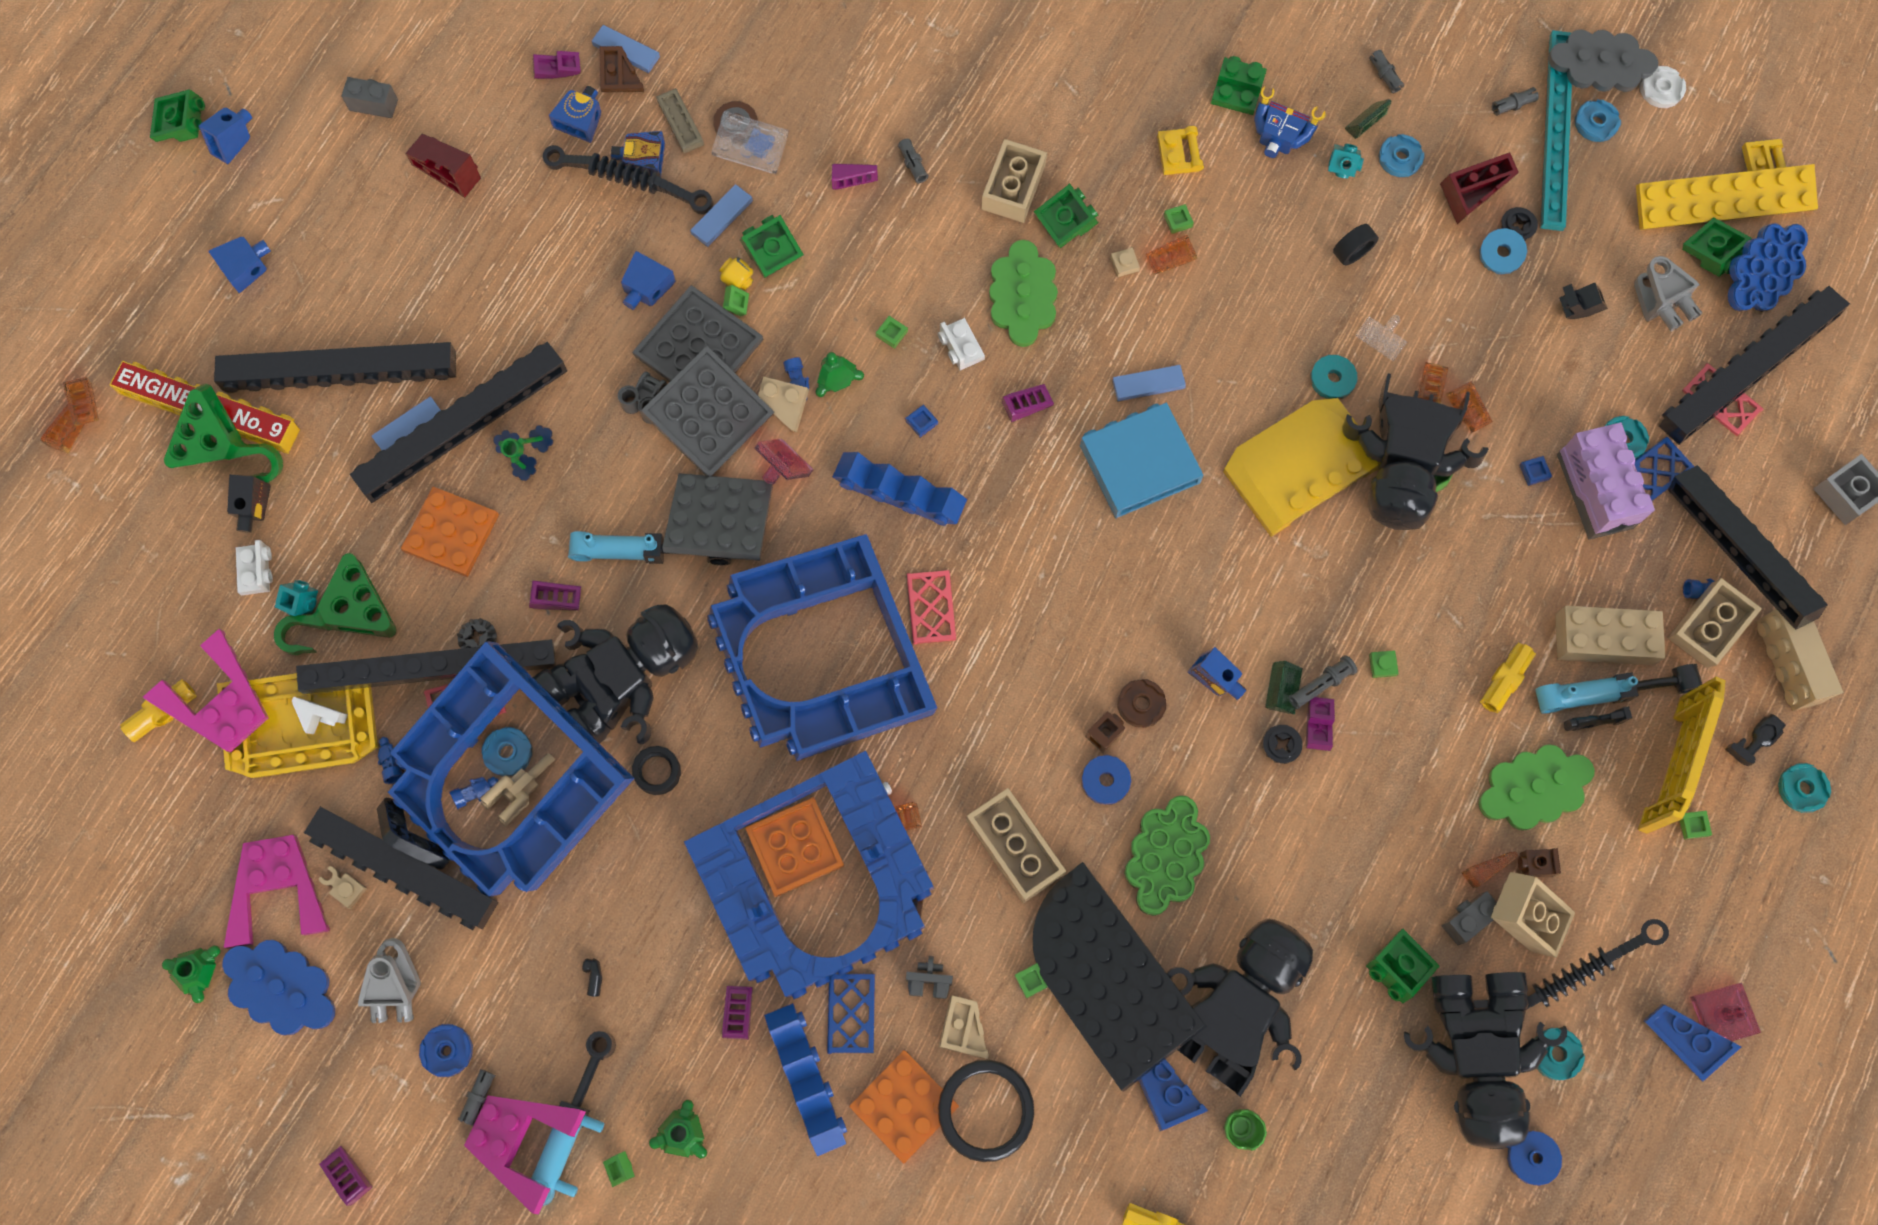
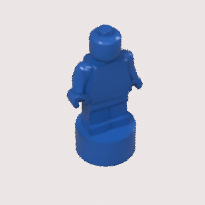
(793, 367)
(1694, 588)
(391, 771)
(475, 790)

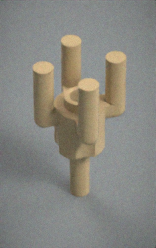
(515, 790)

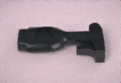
(1617, 717)
(1764, 735)

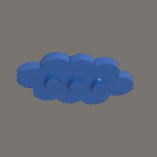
(1767, 267)
(278, 987)

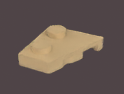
(785, 400)
(963, 1029)

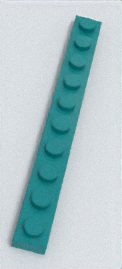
(1556, 144)

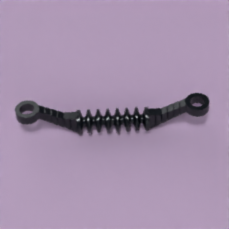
(628, 174)
(1595, 964)

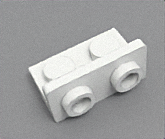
(961, 344)
(253, 568)

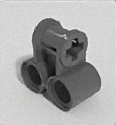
(643, 393)

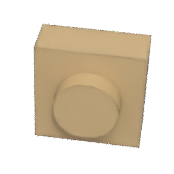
(1125, 262)

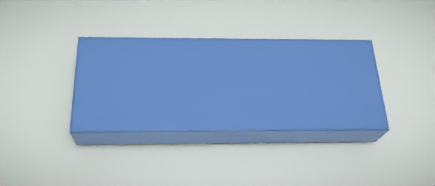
(637, 53)
(721, 215)
(1148, 383)
(406, 423)

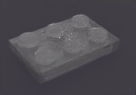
(750, 142)

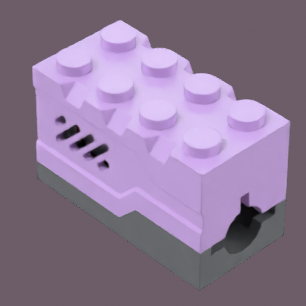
(1605, 481)

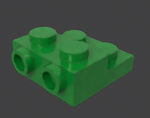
(1239, 85)
(177, 116)
(1067, 215)
(771, 245)
(1716, 246)
(1402, 967)

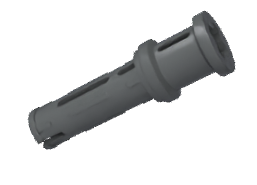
(1330, 677)

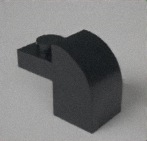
(1583, 301)

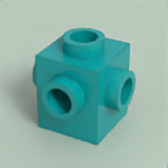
(1341, 154)
(296, 598)

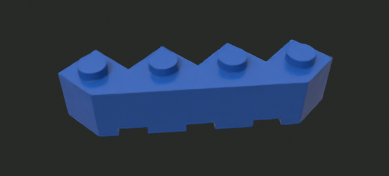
(890, 486)
(805, 1079)

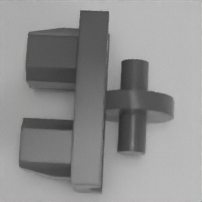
(917, 980)

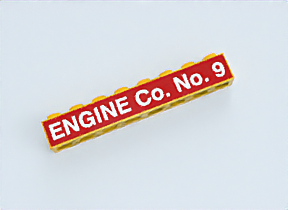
(171, 394)

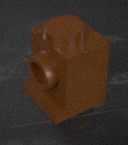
(1108, 721)
(1549, 862)

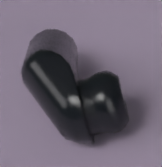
(595, 978)

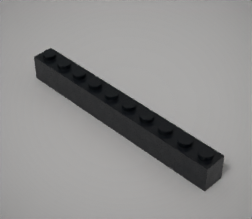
(1753, 365)
(335, 366)
(458, 422)
(411, 667)

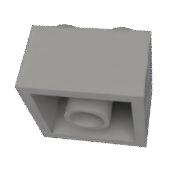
(1850, 489)

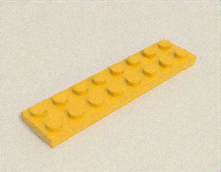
(1726, 196)

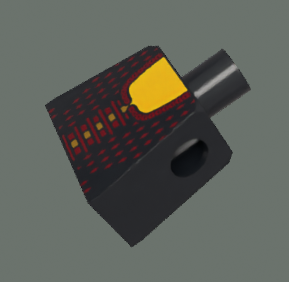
(247, 500)

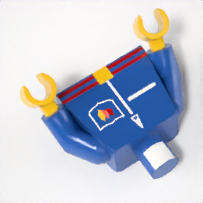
(1283, 127)

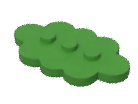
(1023, 293)
(1536, 787)
(1167, 855)

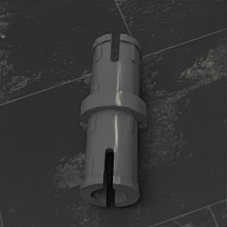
(1386, 71)
(1515, 101)
(913, 160)
(476, 1097)

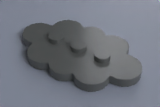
(1603, 60)

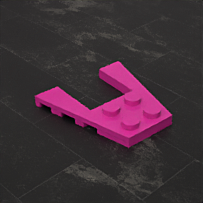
(228, 716)
(269, 867)
(500, 1132)

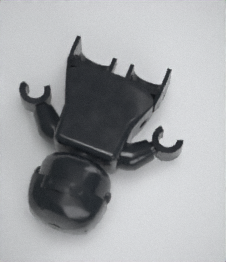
(1410, 455)
(614, 675)
(1240, 1005)
(1487, 1050)

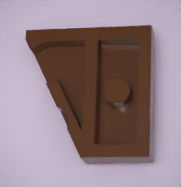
(617, 71)

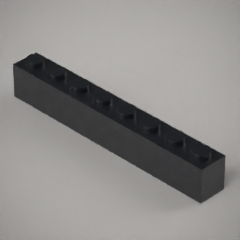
(1747, 547)
(406, 871)

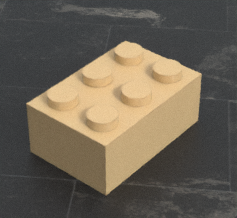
(1014, 180)
(1714, 623)
(1533, 914)

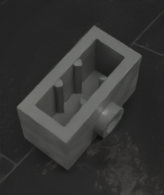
(369, 97)
(1470, 918)

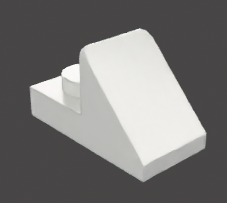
(310, 714)

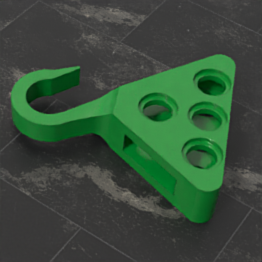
(213, 421)
(338, 593)

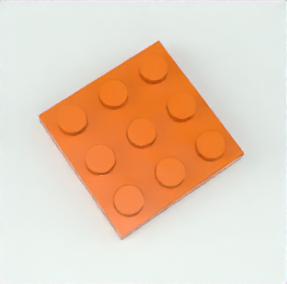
(450, 531)
(794, 847)
(901, 1106)

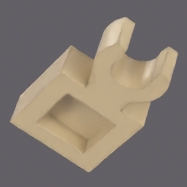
(344, 889)

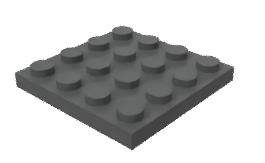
(689, 328)
(707, 412)
(718, 517)

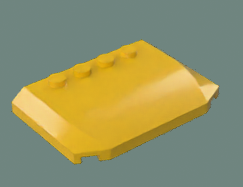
(1297, 464)
(1699, 715)
(281, 742)

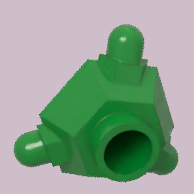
(836, 374)
(193, 971)
(681, 1133)

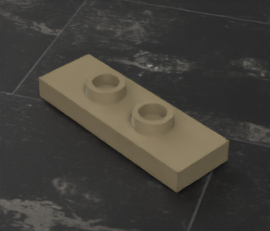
(680, 120)

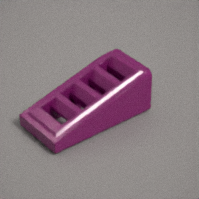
(852, 174)
(1014, 414)
(546, 587)
(737, 1034)
(363, 1184)

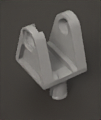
(1667, 292)
(390, 983)

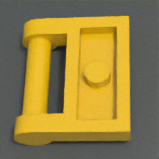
(1173, 154)
(1758, 154)

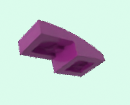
(558, 66)
(1319, 724)

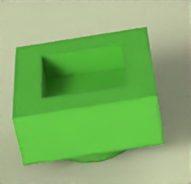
(1178, 219)
(736, 300)
(891, 332)
(1383, 664)
(1695, 825)
(1030, 981)
(619, 1169)

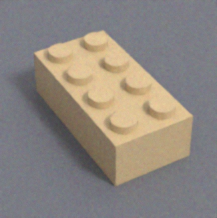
(1610, 635)
(1799, 661)
(1015, 845)

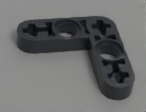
(396, 835)

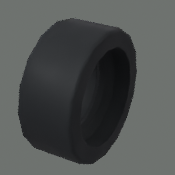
(1355, 244)
(648, 753)

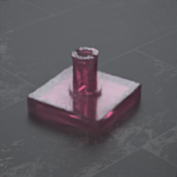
(783, 461)
(1726, 1012)

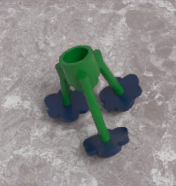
(512, 446)

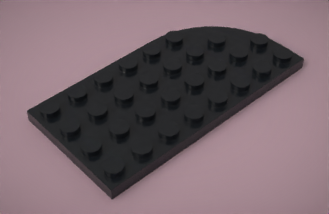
(1109, 979)

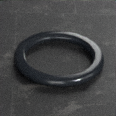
(946, 1123)

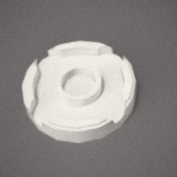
(1663, 88)

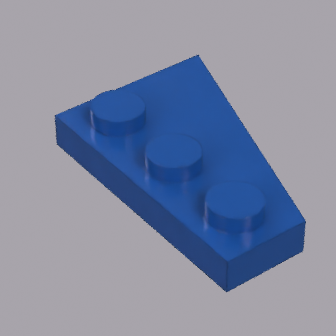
(1693, 1043)
(1169, 1097)

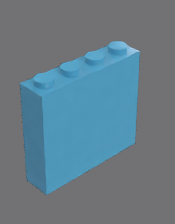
(1140, 459)

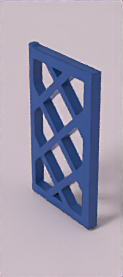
(1675, 455)
(833, 999)

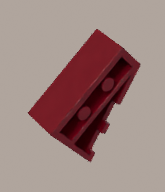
(444, 164)
(1476, 184)

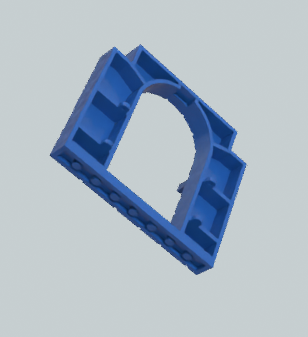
(840, 715)
(453, 726)
(749, 913)

